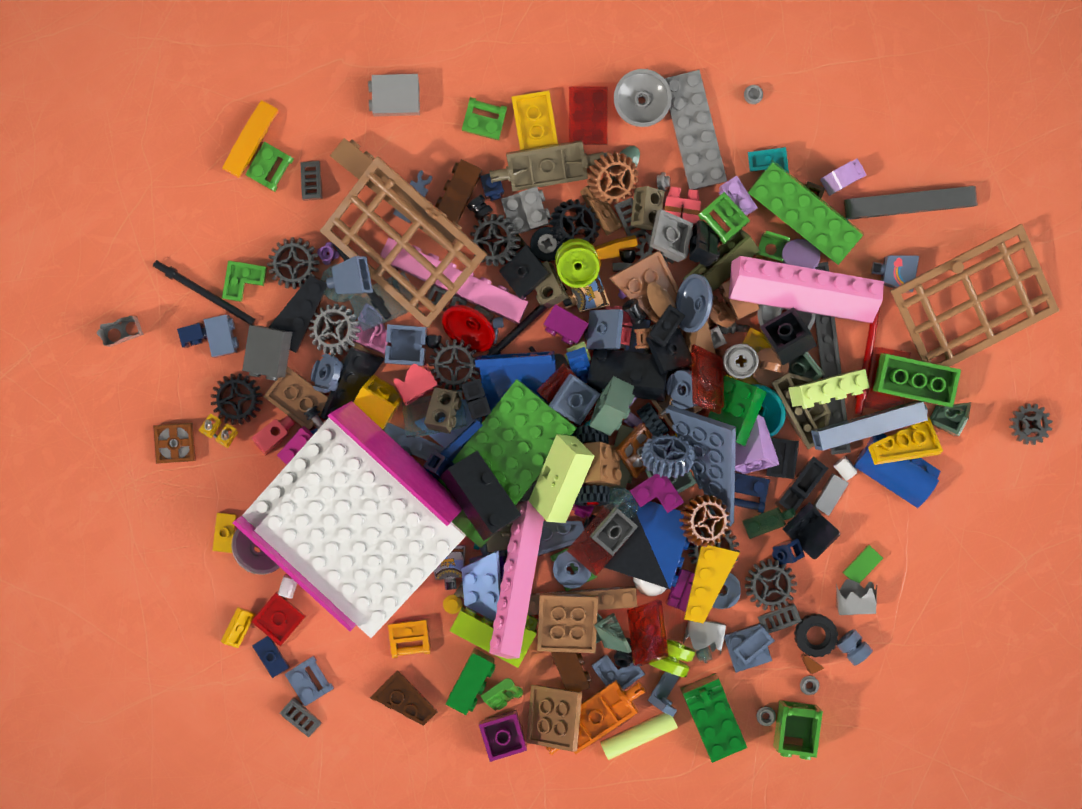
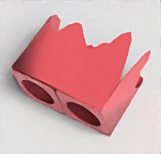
(416, 385)

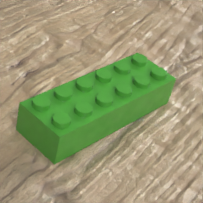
(805, 212)

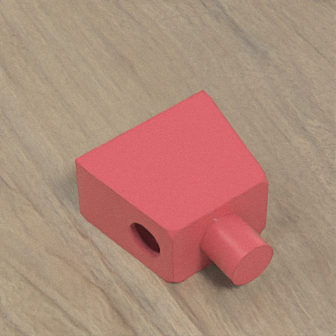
(266, 441)

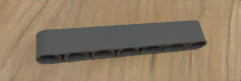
(910, 202)

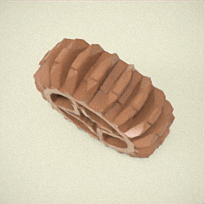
(622, 167)

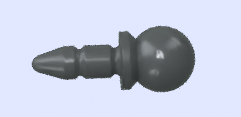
(735, 327)

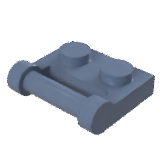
(304, 685)

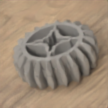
(325, 317)

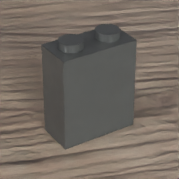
(267, 352)

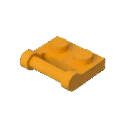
(409, 632)

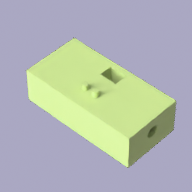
(561, 478)

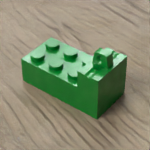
(713, 717)

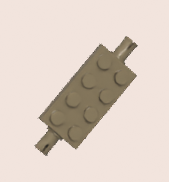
(546, 166)

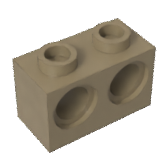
(645, 206)
(550, 283)
(438, 410)

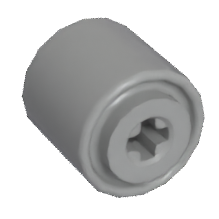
(732, 354)

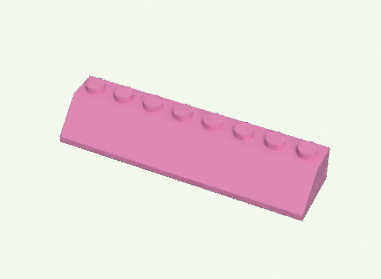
(805, 289)

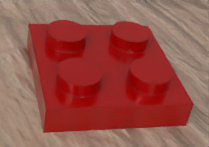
(278, 619)

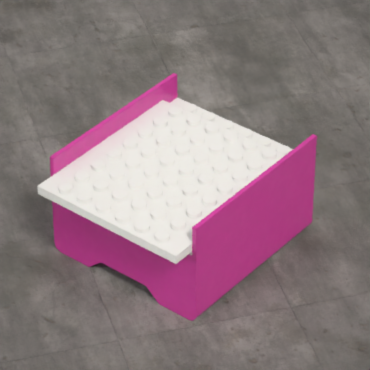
(353, 519)

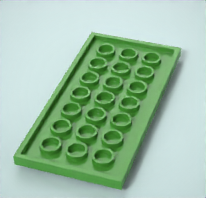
(514, 445)

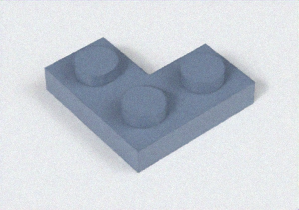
(608, 672)

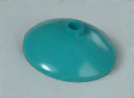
(773, 410)

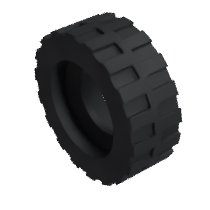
(830, 638)

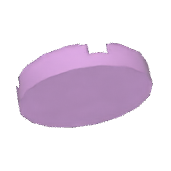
(801, 253)

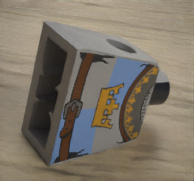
(451, 567)

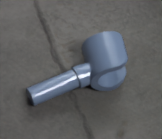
(497, 323)

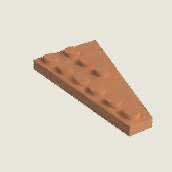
(636, 277)

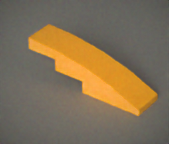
(250, 138)
(611, 248)

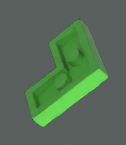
(239, 274)

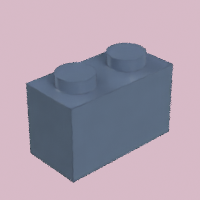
(221, 335)

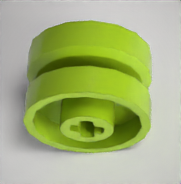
(577, 263)
(672, 663)

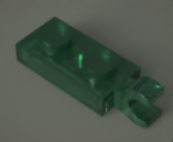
(767, 521)

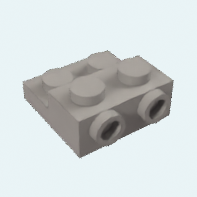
(526, 210)
(671, 235)

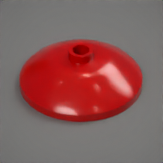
(470, 326)

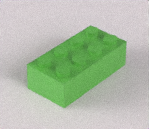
(916, 380)

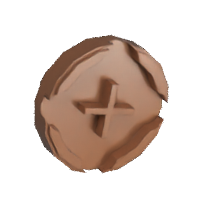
(720, 314)
(769, 367)

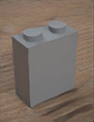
(394, 95)

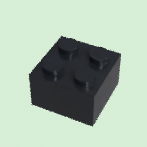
(788, 336)

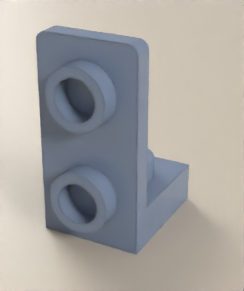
(661, 692)

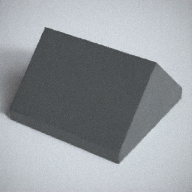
(613, 531)

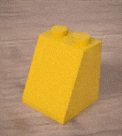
(378, 400)

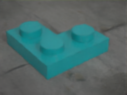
(761, 159)

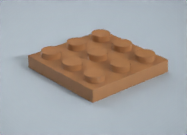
(567, 623)
(554, 717)

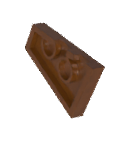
(404, 698)

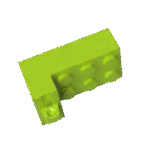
(480, 631)

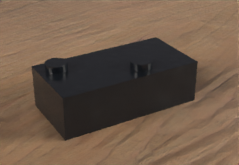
(631, 367)
(480, 495)

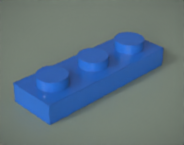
(579, 363)

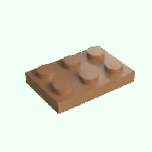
(294, 396)

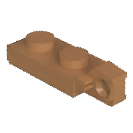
(607, 218)

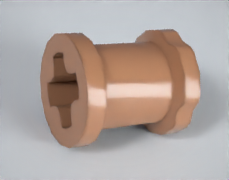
(641, 335)

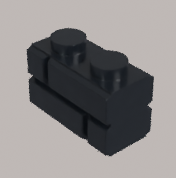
(704, 244)

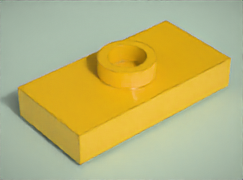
(224, 532)
(237, 627)

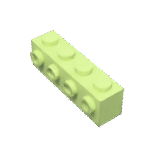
(830, 387)

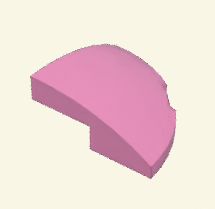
(373, 338)

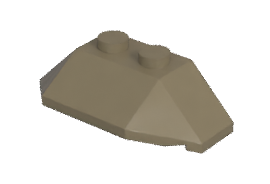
(801, 419)

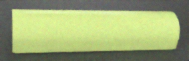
(638, 735)

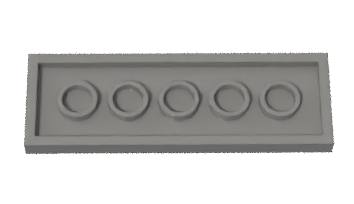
(695, 131)

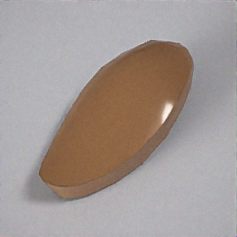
(658, 298)

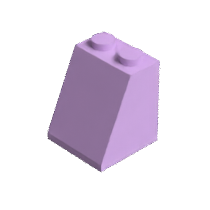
(758, 452)

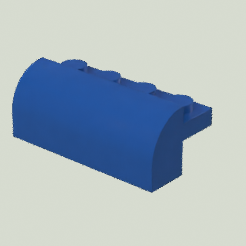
(909, 478)

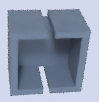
(405, 345)

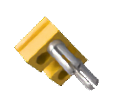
(210, 429)

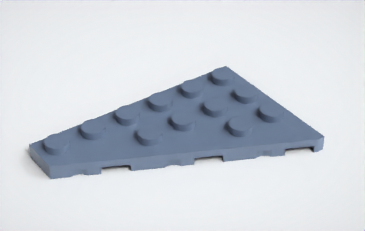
(714, 454)

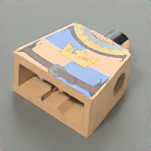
(588, 297)

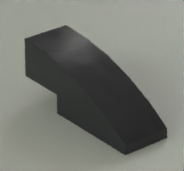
(802, 485)

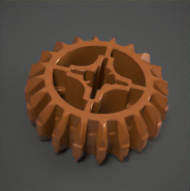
(711, 533)

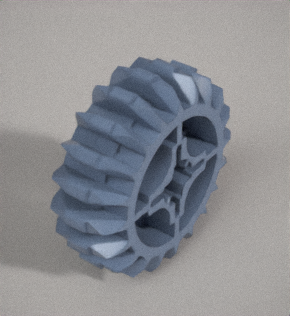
(667, 456)

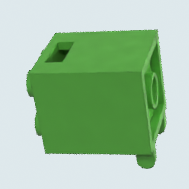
(798, 721)

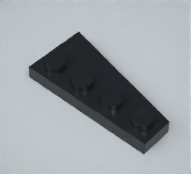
(300, 310)
(356, 371)

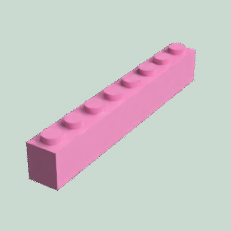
(473, 290)
(517, 583)

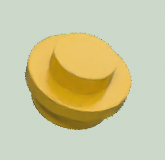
(452, 604)

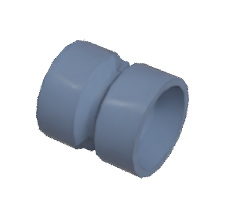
(852, 645)

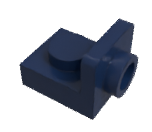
(491, 190)

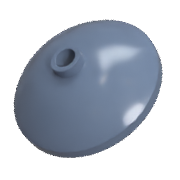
(695, 302)

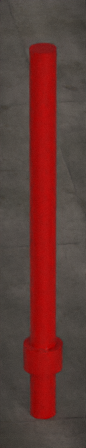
(867, 362)

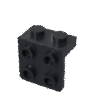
(812, 530)

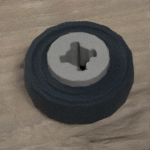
(541, 244)

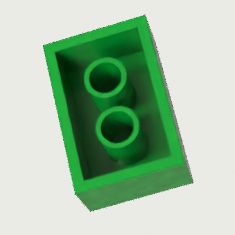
(740, 407)
(471, 682)

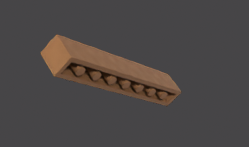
(356, 162)

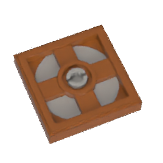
(174, 443)
(631, 449)

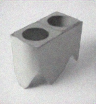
(104, 329)
(854, 599)
(705, 634)

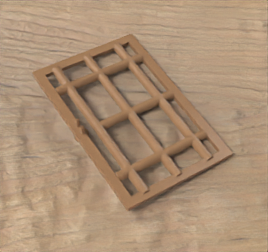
(402, 241)
(986, 326)

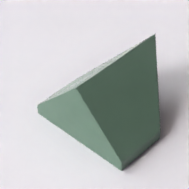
(951, 419)
(612, 634)

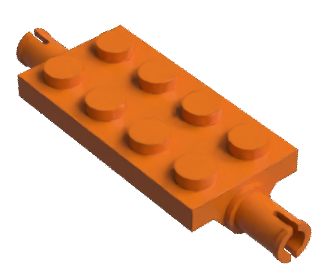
(604, 713)

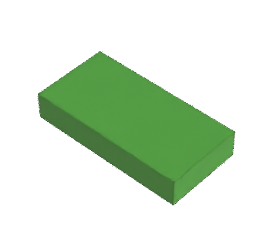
(862, 564)

